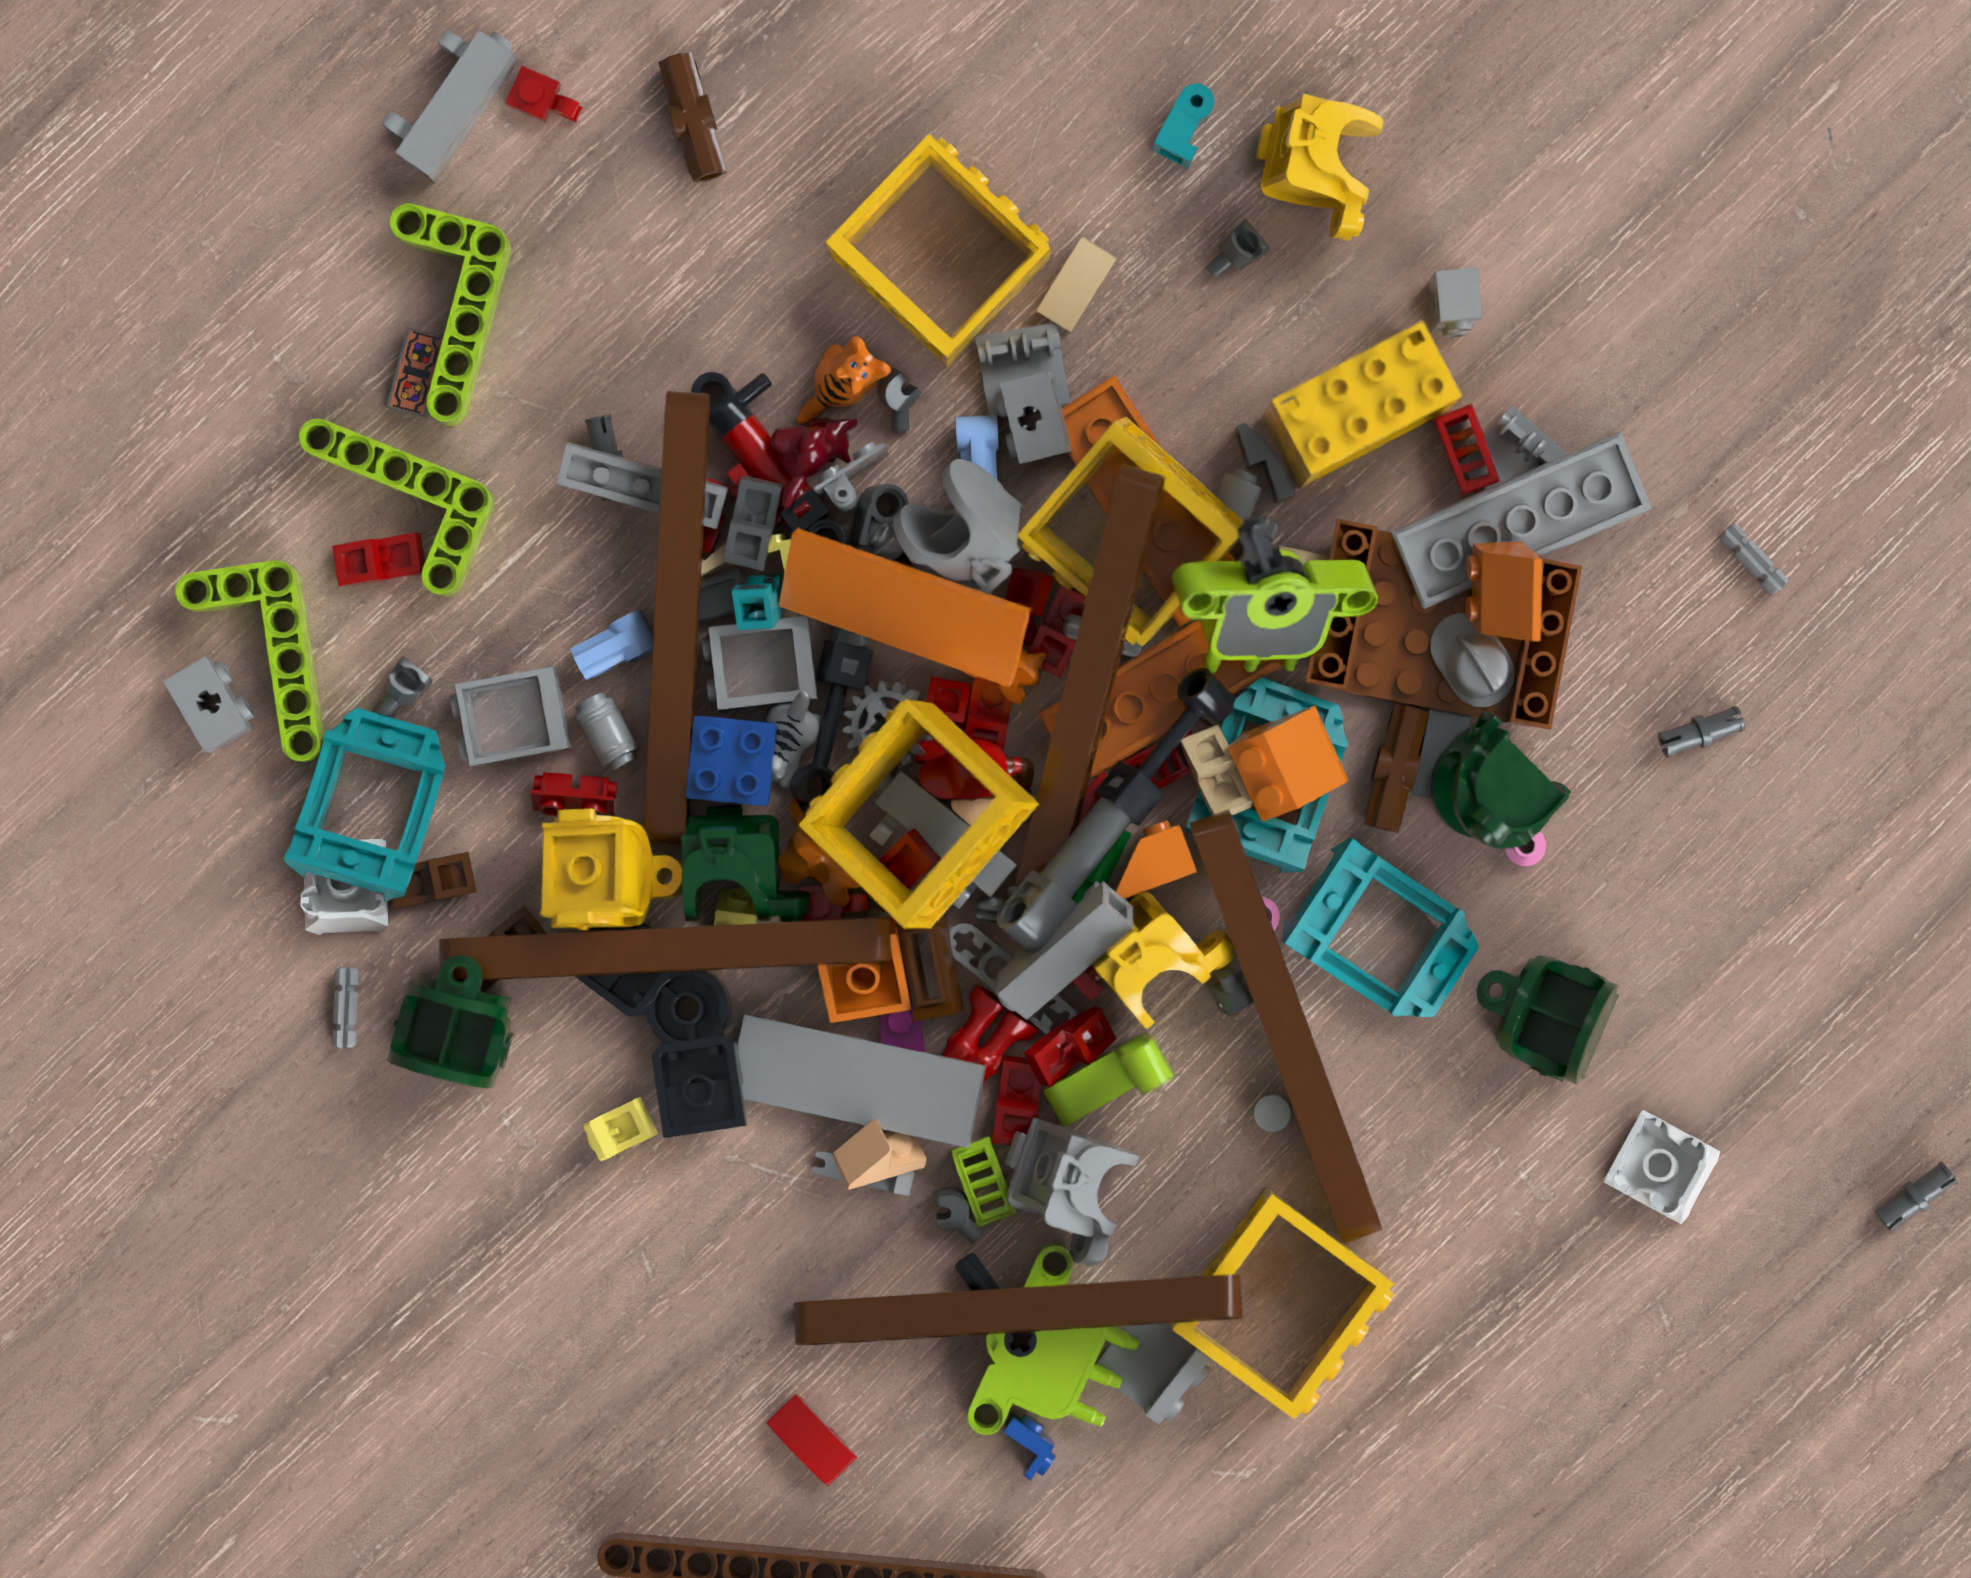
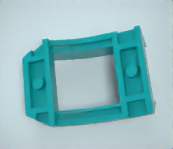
(1275, 839)
(352, 859)
(1333, 901)

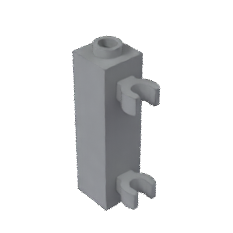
(456, 104)
(941, 829)
(1077, 943)

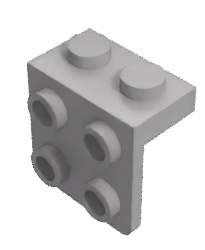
(1157, 1370)

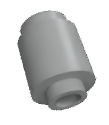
(1239, 492)

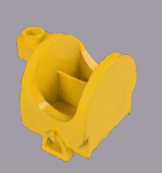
(1305, 162)
(601, 872)
(1157, 946)

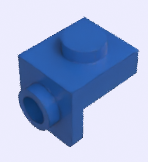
(1029, 1434)

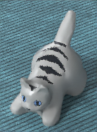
(795, 733)

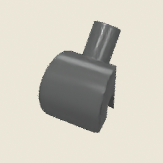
(1239, 250)
(900, 401)
(403, 687)
(1231, 991)
(958, 1215)

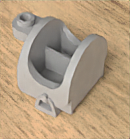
(963, 542)
(1060, 1180)

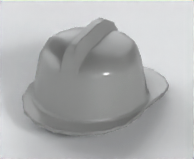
(1472, 661)

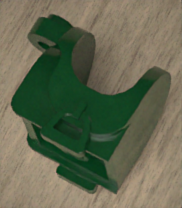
(1491, 788)
(738, 849)
(1550, 1015)
(452, 1027)

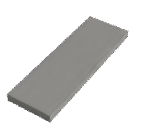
(1540, 508)
(859, 1080)

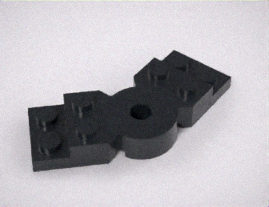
(696, 1062)

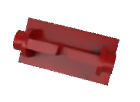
(555, 793)

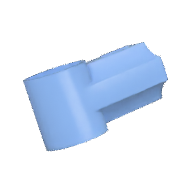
(978, 440)
(623, 641)

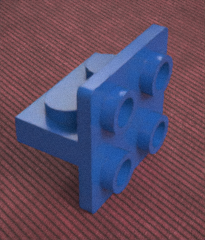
(731, 760)

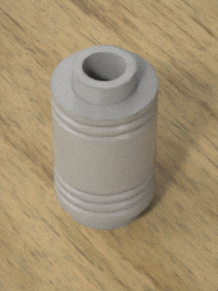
(607, 731)

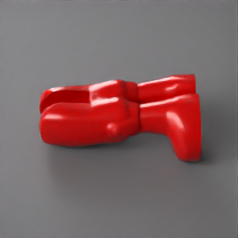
(985, 1009)

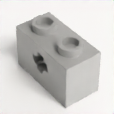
(1454, 301)
(1051, 433)
(190, 691)

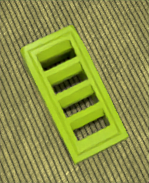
(978, 1146)

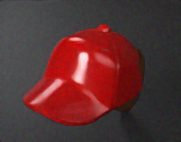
(948, 779)

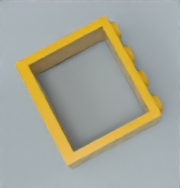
(974, 188)
(1361, 405)
(1075, 571)
(859, 780)
(1348, 1331)

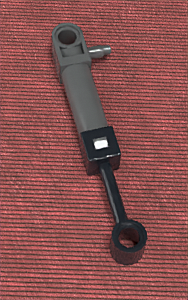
(846, 656)
(1125, 798)

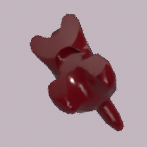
(808, 449)

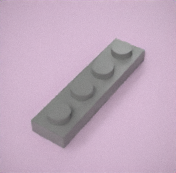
(626, 481)

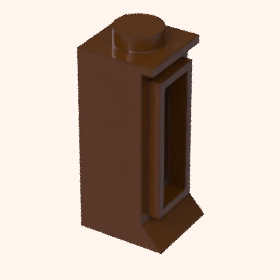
(950, 995)

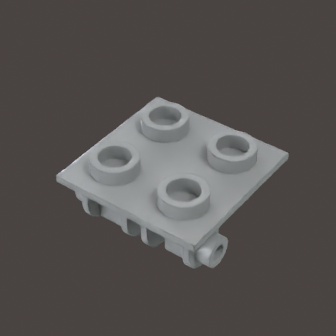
(1018, 355)
(1515, 447)
(836, 482)

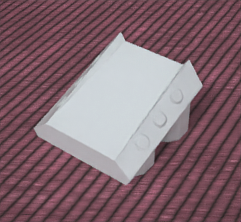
(342, 907)
(1662, 1167)

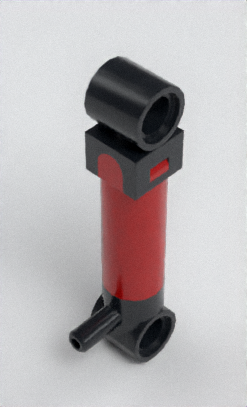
(752, 448)

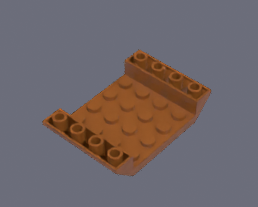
(1390, 647)

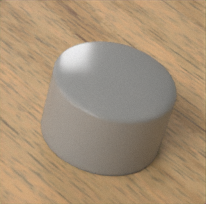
(1273, 1112)

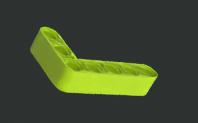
(464, 303)
(413, 484)
(278, 642)
(1130, 1065)

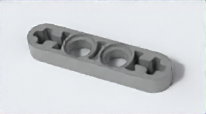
(966, 955)

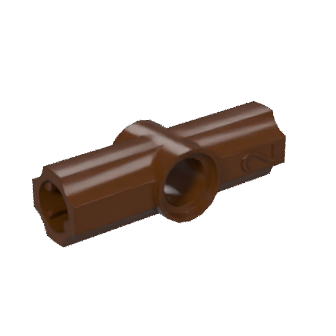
(692, 117)
(1396, 768)

